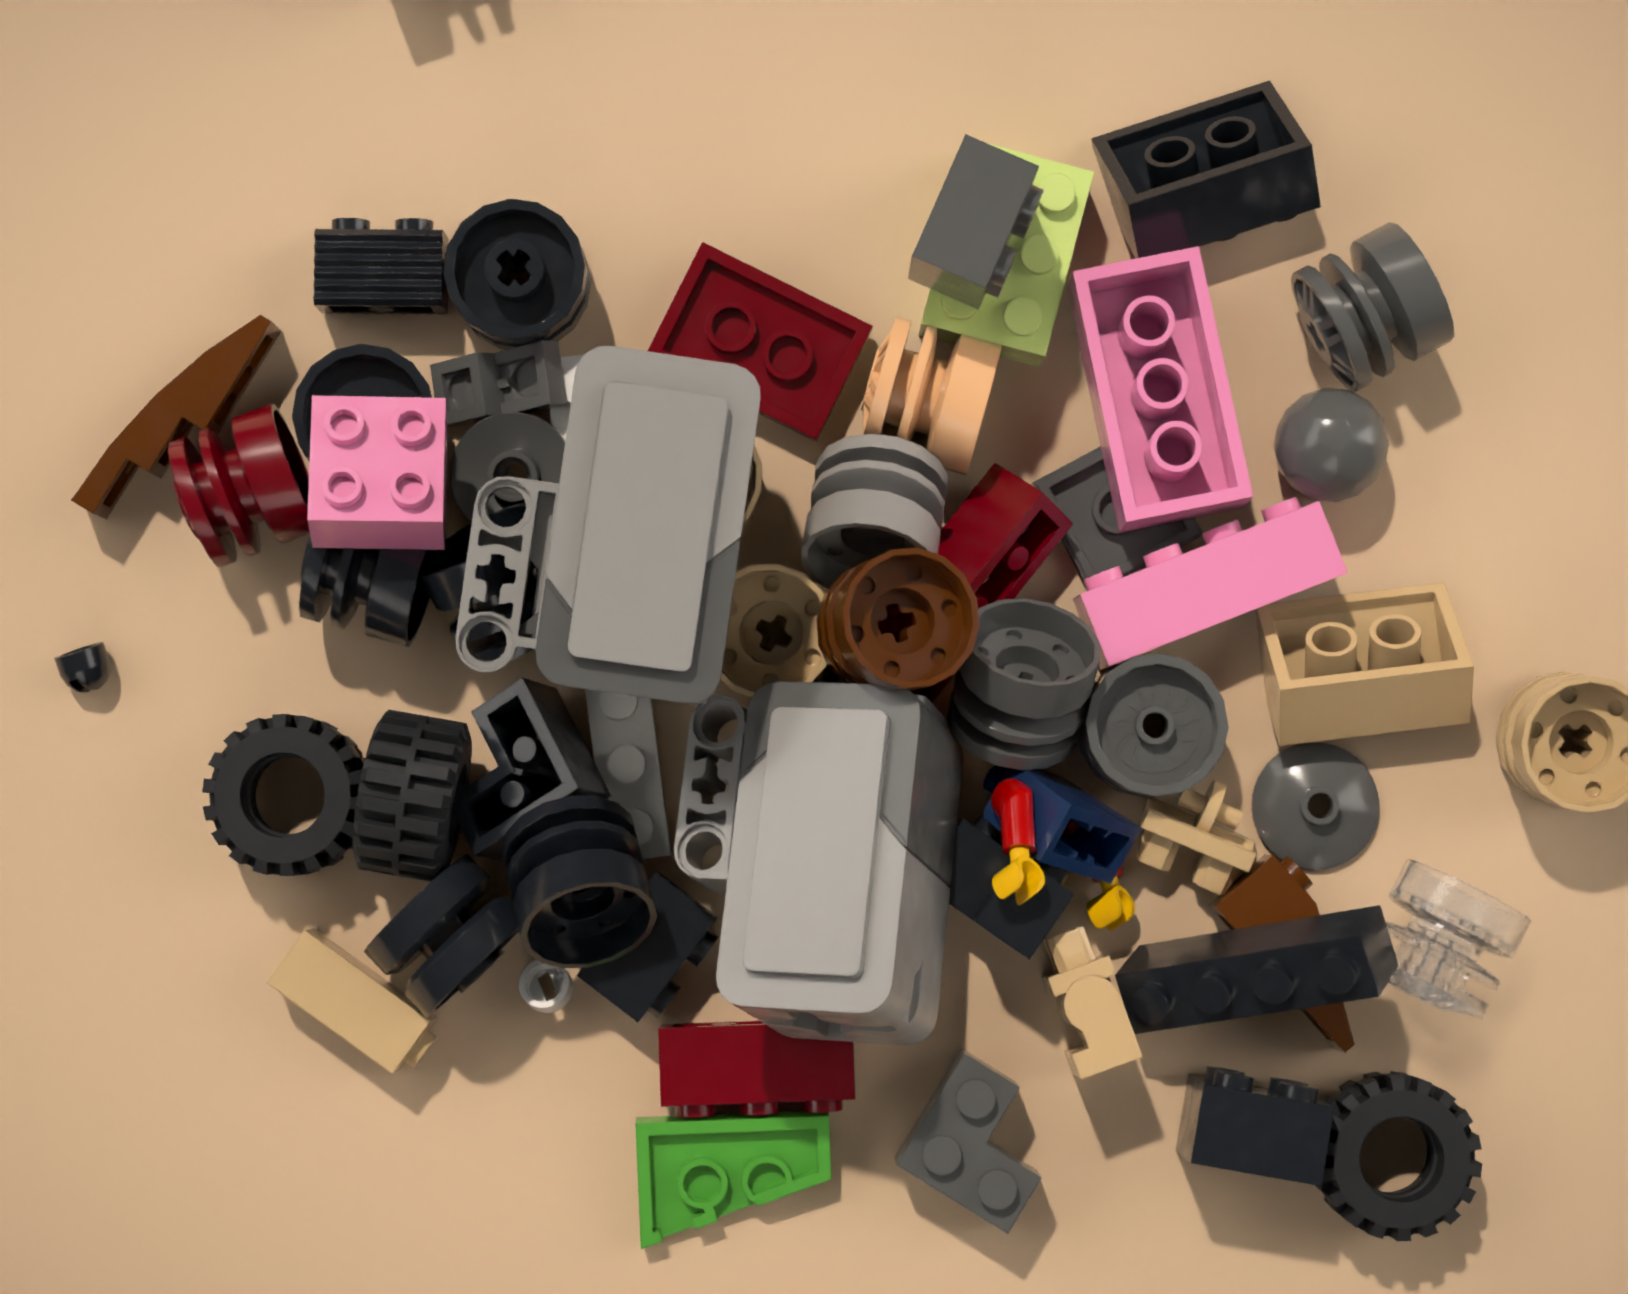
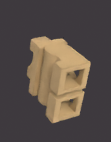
(1089, 1004)

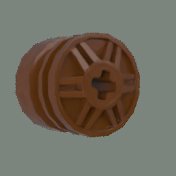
(933, 614)

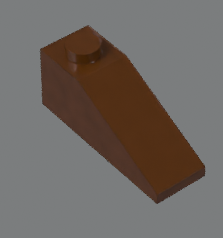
(1275, 894)

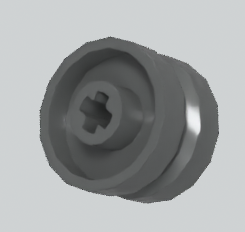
(1191, 726)

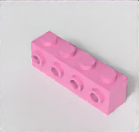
(1211, 583)

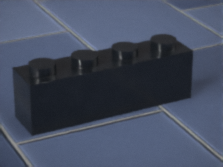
(1258, 970)

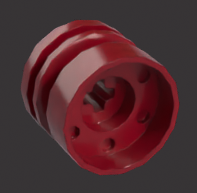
(242, 486)

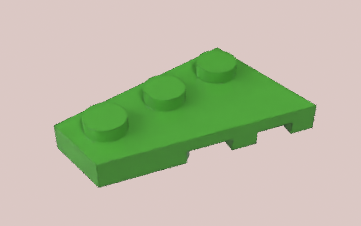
(722, 1163)

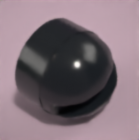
(84, 667)

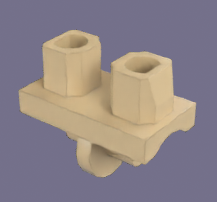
(1221, 849)

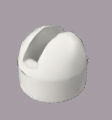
(533, 992)

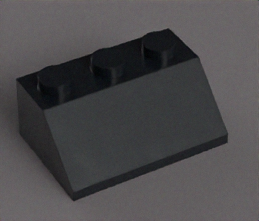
(1208, 171)

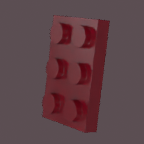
(780, 334)

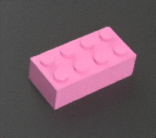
(1159, 389)

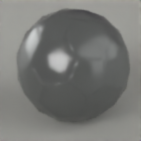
(1331, 444)

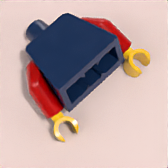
(1060, 828)

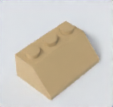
(1364, 664)

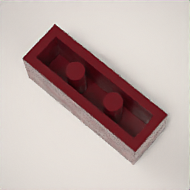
(750, 1067)

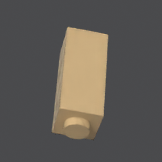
(354, 1002)

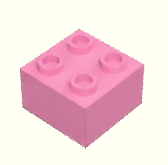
(378, 472)

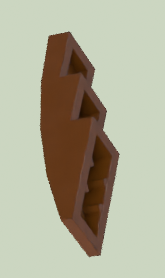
(197, 396)

